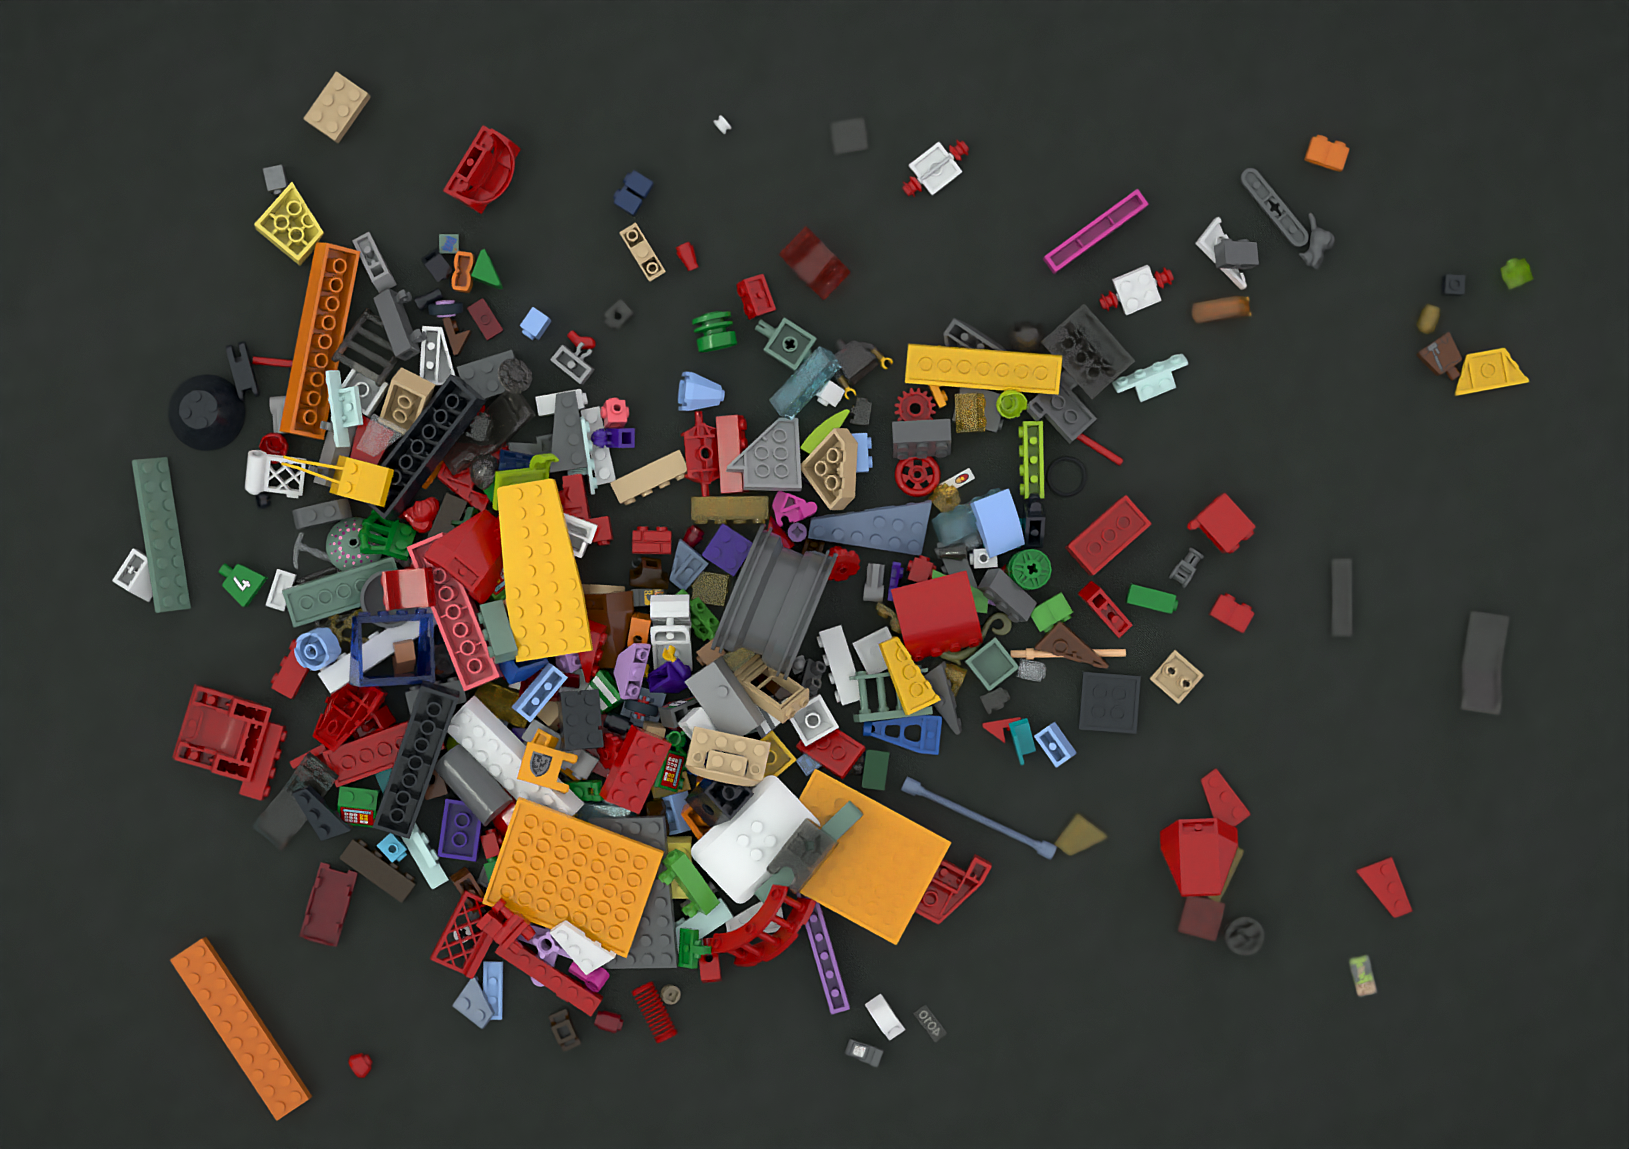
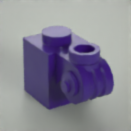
(614, 438)

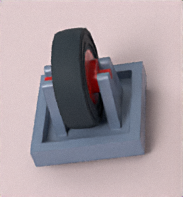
(643, 708)

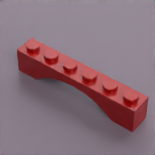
(552, 978)

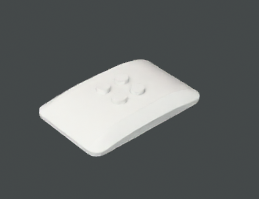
(744, 846)

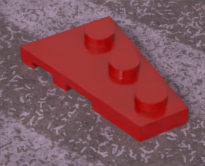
(1386, 885)

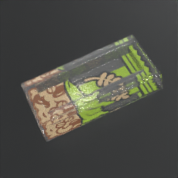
(1362, 975)

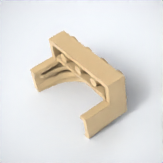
(725, 766)

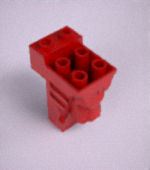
(575, 503)

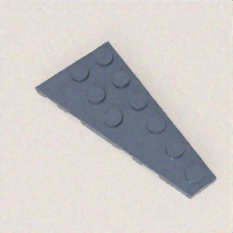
(882, 528)

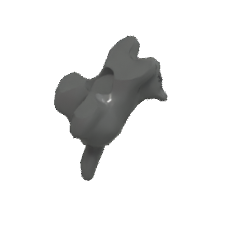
(1319, 242)

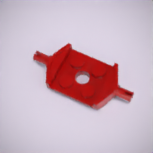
(698, 468)

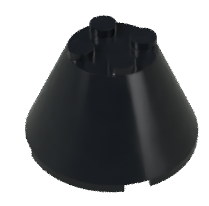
(206, 412)

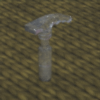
(315, 552)

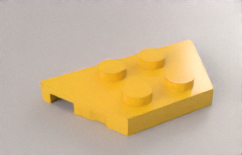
(1488, 371)

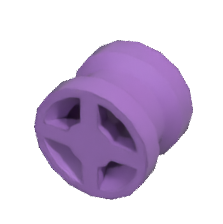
(795, 534)

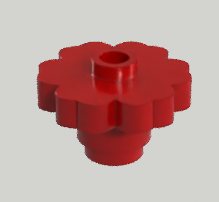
(845, 564)
(610, 750)

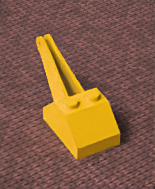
(354, 479)

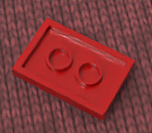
(834, 752)

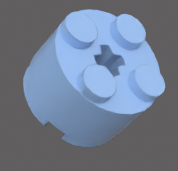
(317, 648)

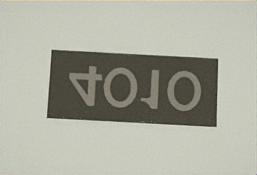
(930, 1023)

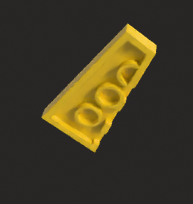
(910, 684)

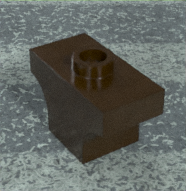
(649, 575)
(564, 1030)

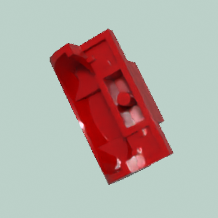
(484, 171)

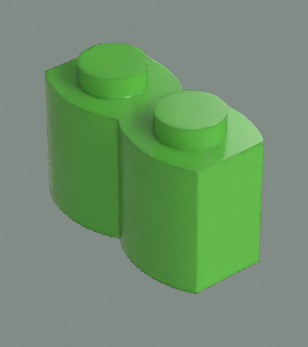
(1051, 612)

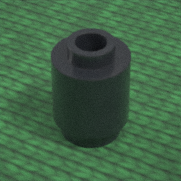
(617, 723)

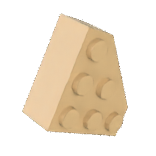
(833, 468)

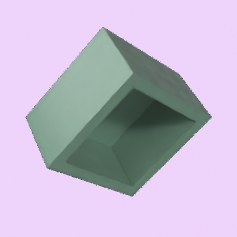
(991, 664)

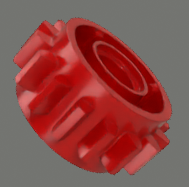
(914, 398)

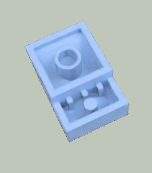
(998, 523)

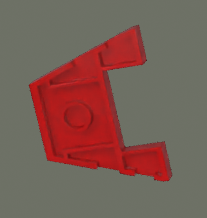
(463, 485)

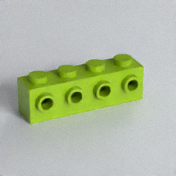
(1033, 462)

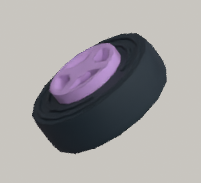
(445, 308)

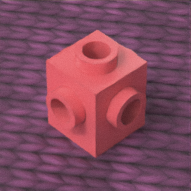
(614, 413)

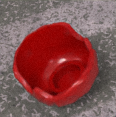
(274, 444)

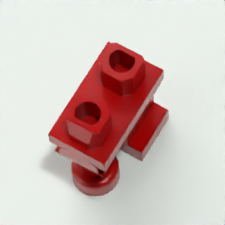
(506, 932)

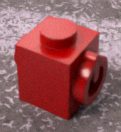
(920, 569)

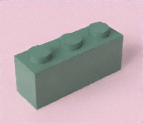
(497, 632)

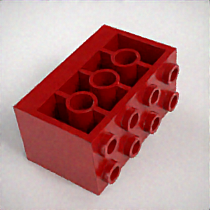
(1108, 535)

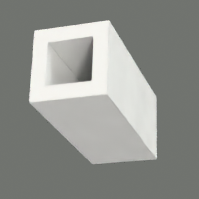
(546, 403)

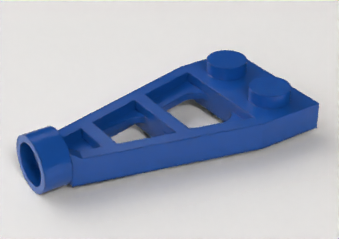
(929, 737)

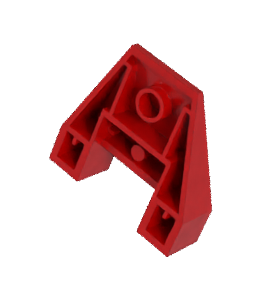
(951, 887)

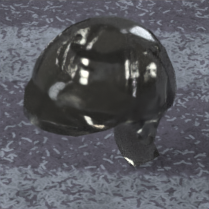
(483, 470)

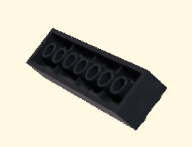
(428, 442)
(416, 759)

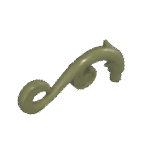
(961, 655)

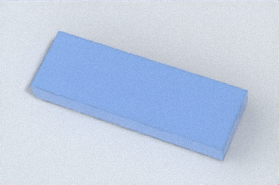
(494, 986)

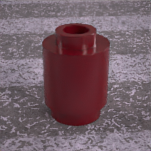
(609, 1021)

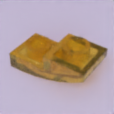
(884, 612)

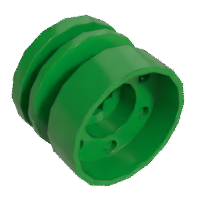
(714, 331)
(1017, 569)

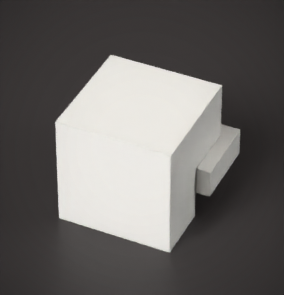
(580, 533)

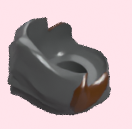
(443, 663)

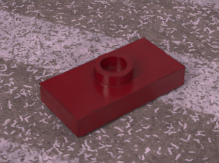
(485, 319)

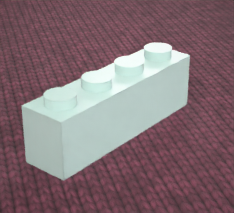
(704, 923)

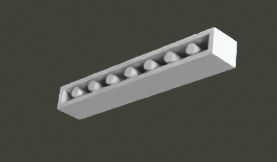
(373, 652)

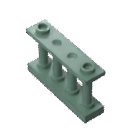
(883, 711)

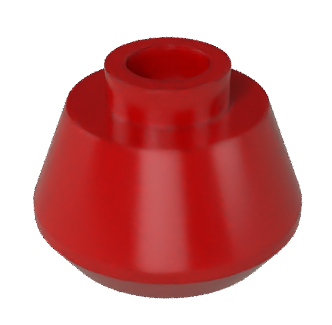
(360, 1064)

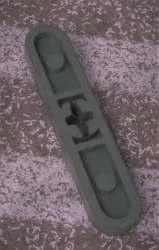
(1287, 222)

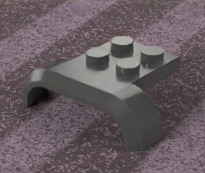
(1062, 410)

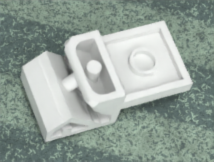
(671, 627)

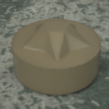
(670, 994)

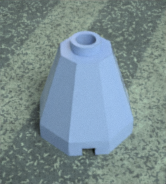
(698, 392)

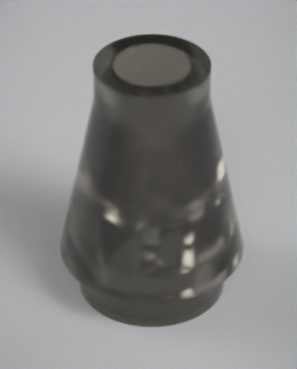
(954, 552)

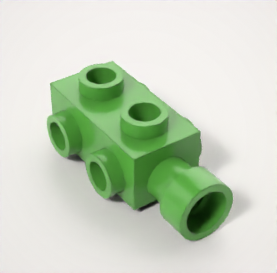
(702, 619)

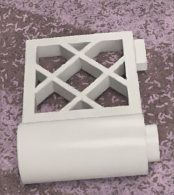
(259, 470)

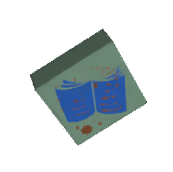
(448, 243)

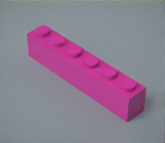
(1095, 231)

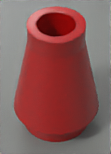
(687, 255)

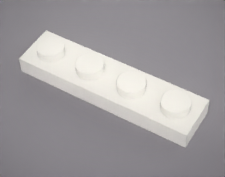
(602, 459)

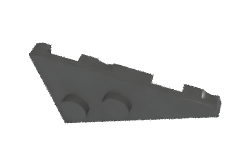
(947, 704)

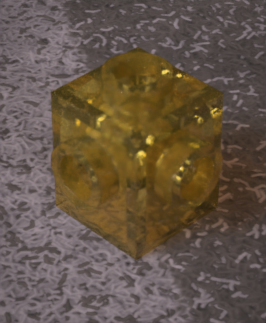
(945, 498)

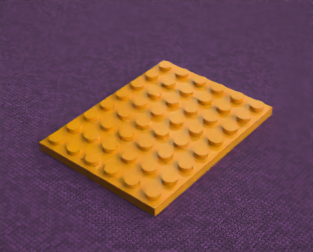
(879, 862)
(573, 872)

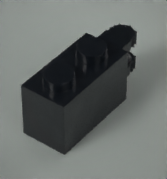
(1033, 522)

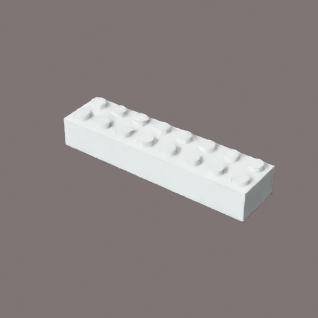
(502, 756)

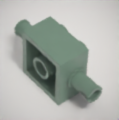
(785, 333)

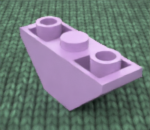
(630, 670)

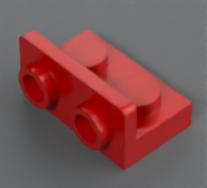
(755, 296)

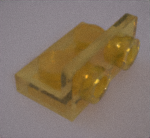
(970, 412)

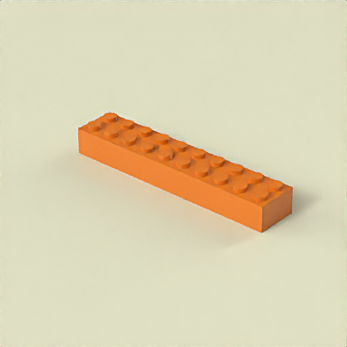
(318, 338)
(241, 1028)

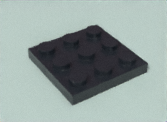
(1109, 702)

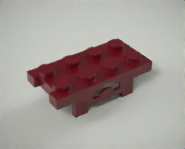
(328, 905)

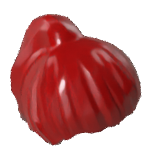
(422, 514)

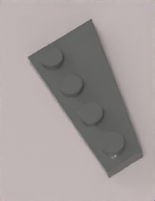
(567, 435)

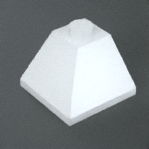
(814, 720)

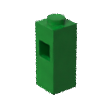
(1151, 599)

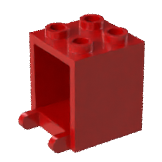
(1223, 524)

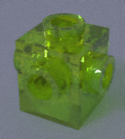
(1516, 272)

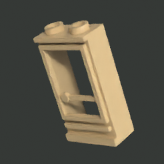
(782, 712)

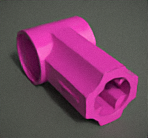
(593, 980)

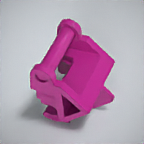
(792, 507)

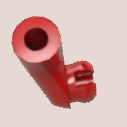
(576, 339)

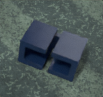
(639, 185)

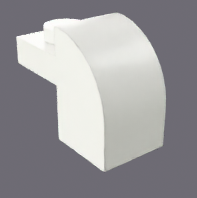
(884, 1017)

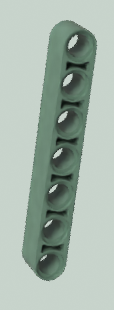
(836, 827)

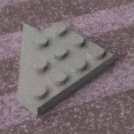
(772, 459)

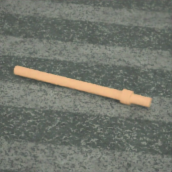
(1030, 653)

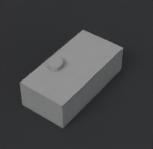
(724, 699)

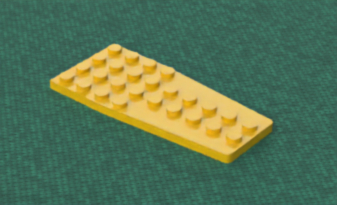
(541, 573)

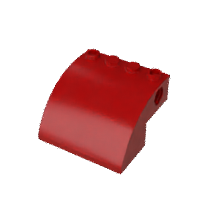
(937, 616)
(221, 733)

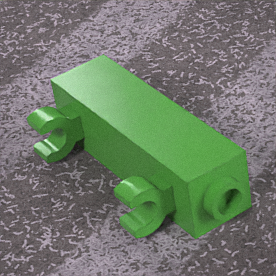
(690, 881)

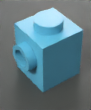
(393, 847)

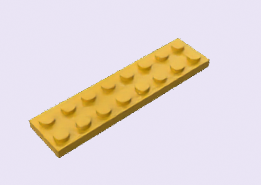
(983, 369)

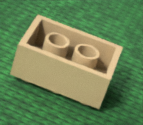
(337, 107)
(406, 398)

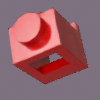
(492, 843)

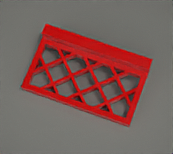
(480, 945)

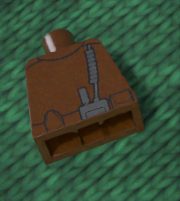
(1441, 356)

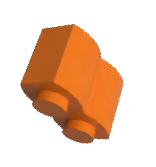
(1326, 153)
(464, 265)

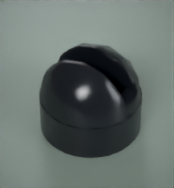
(262, 501)

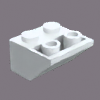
(135, 575)

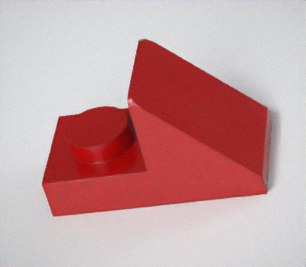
(996, 727)

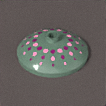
(339, 549)

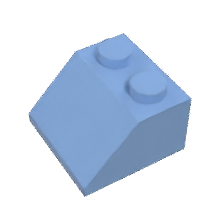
(674, 806)

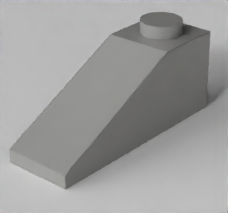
(374, 262)

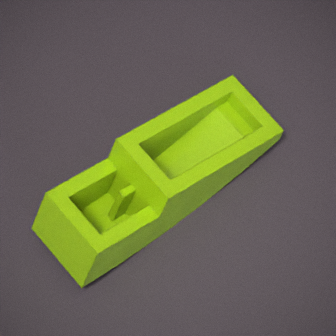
(823, 430)

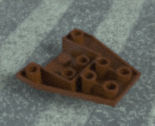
(615, 612)

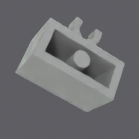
(573, 364)

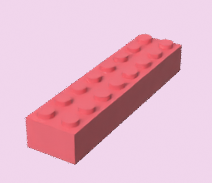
(458, 623)

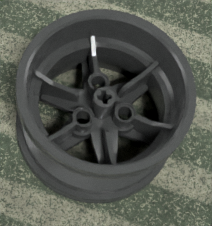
(773, 601)

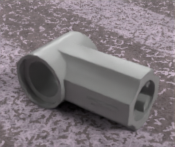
(276, 408)
(874, 585)

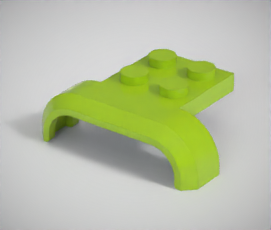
(537, 470)

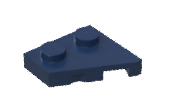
(513, 460)

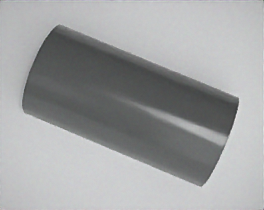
(473, 784)

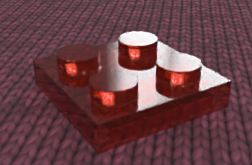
(1201, 917)

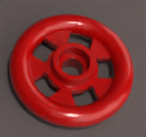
(917, 490)

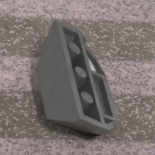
(966, 336)

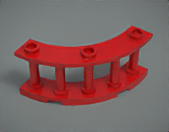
(738, 940)

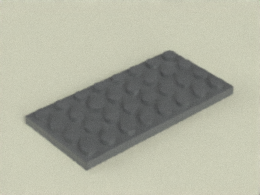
(656, 935)

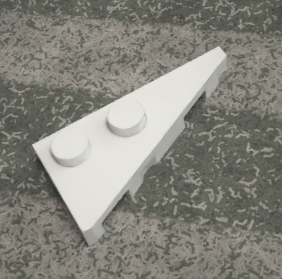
(1212, 237)

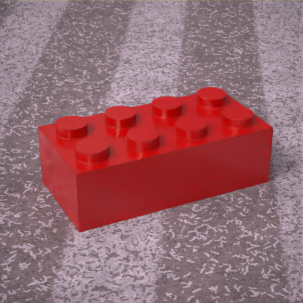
(635, 769)

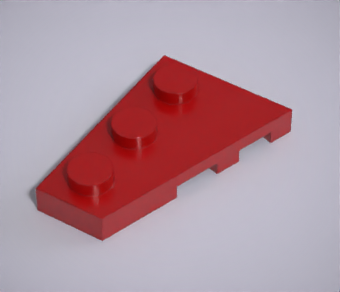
(1222, 799)

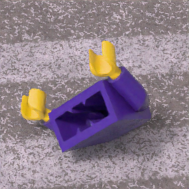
(669, 676)

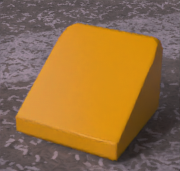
(545, 739)

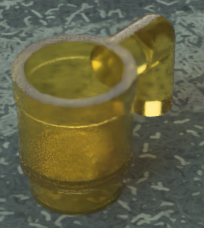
(956, 675)

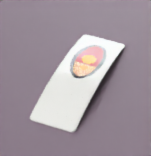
(960, 479)

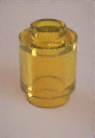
(1428, 319)

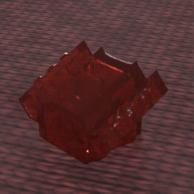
(814, 263)

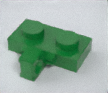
(691, 948)

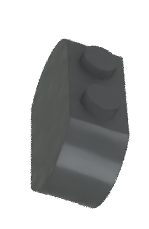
(322, 514)

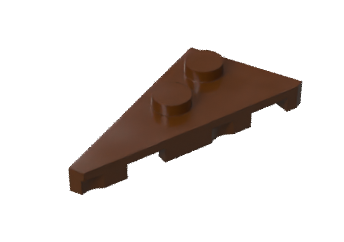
(1065, 643)

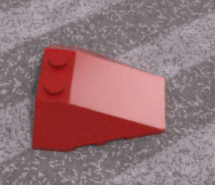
(346, 712)

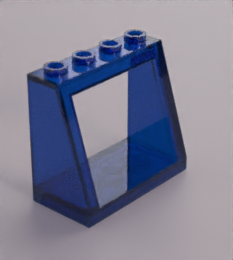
(425, 660)

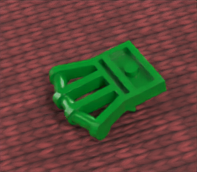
(399, 537)

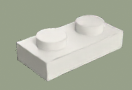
(281, 581)

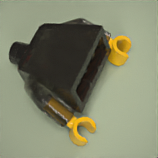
(856, 362)

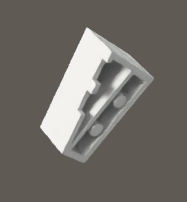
(435, 357)

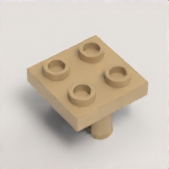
(1176, 676)

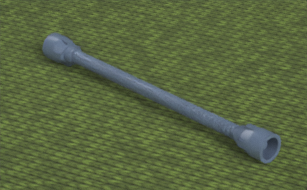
(1043, 848)

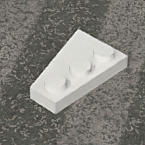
(583, 951)

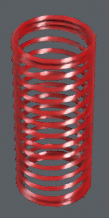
(667, 1034)

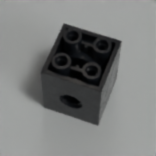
(717, 801)

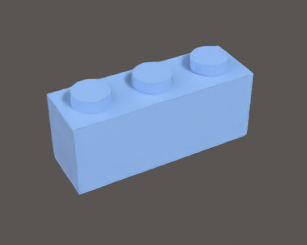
(539, 692)

